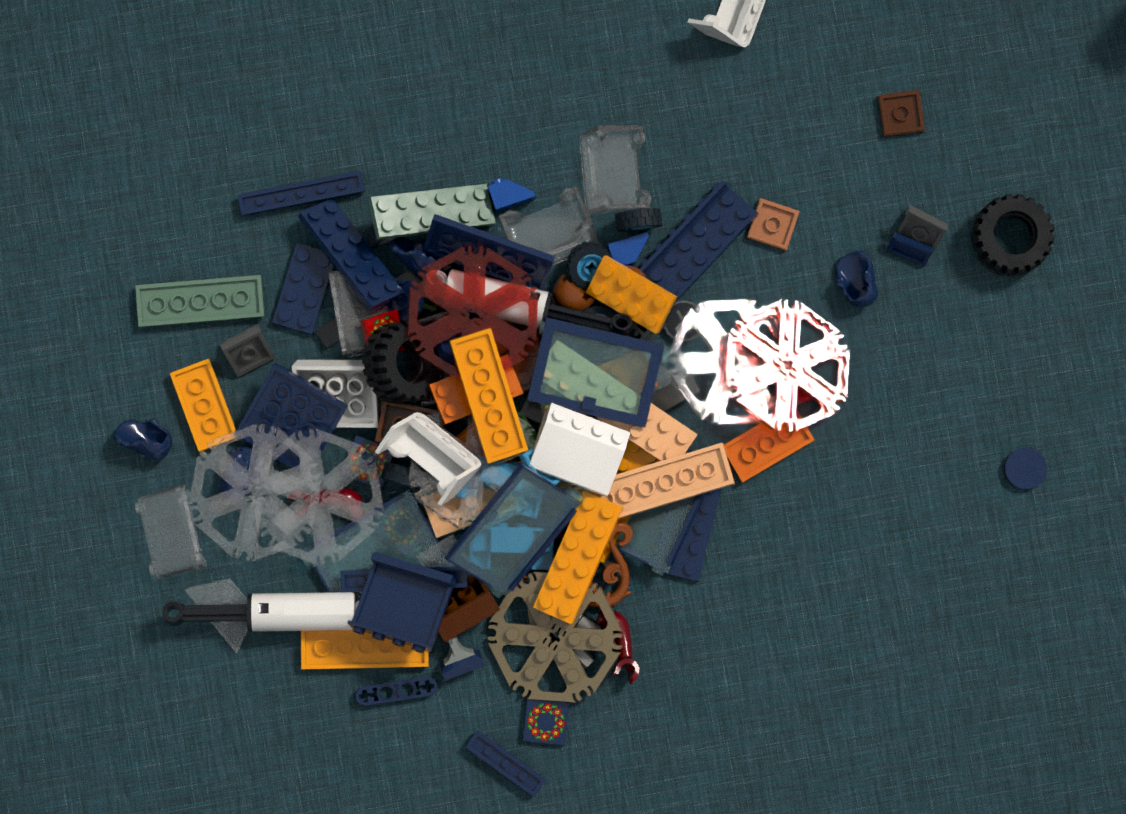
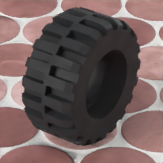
(1032, 215)
(382, 367)

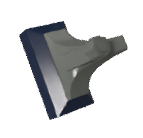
(460, 660)

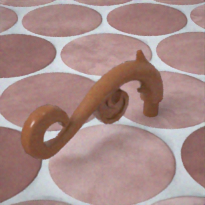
(621, 567)

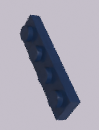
(505, 763)

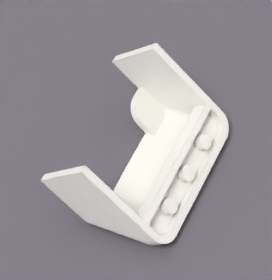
(733, 22)
(432, 450)

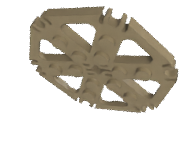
(564, 654)

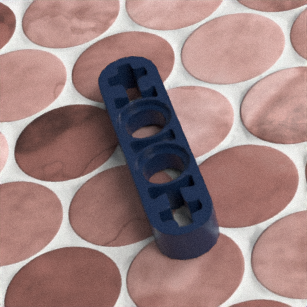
(397, 694)

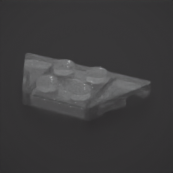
(222, 593)

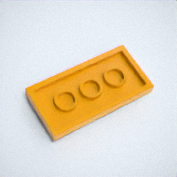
(631, 294)
(203, 403)

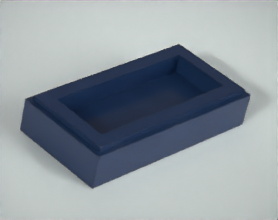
(909, 249)

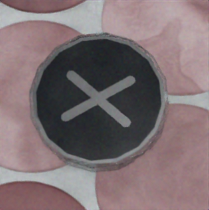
(675, 318)

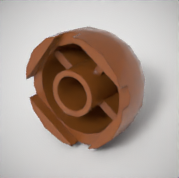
(570, 295)

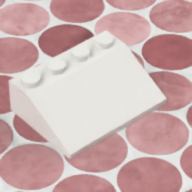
(347, 383)
(578, 449)

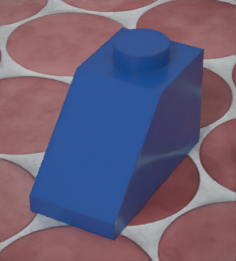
(508, 194)
(629, 249)

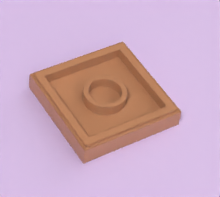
(773, 224)

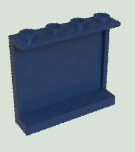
(403, 603)

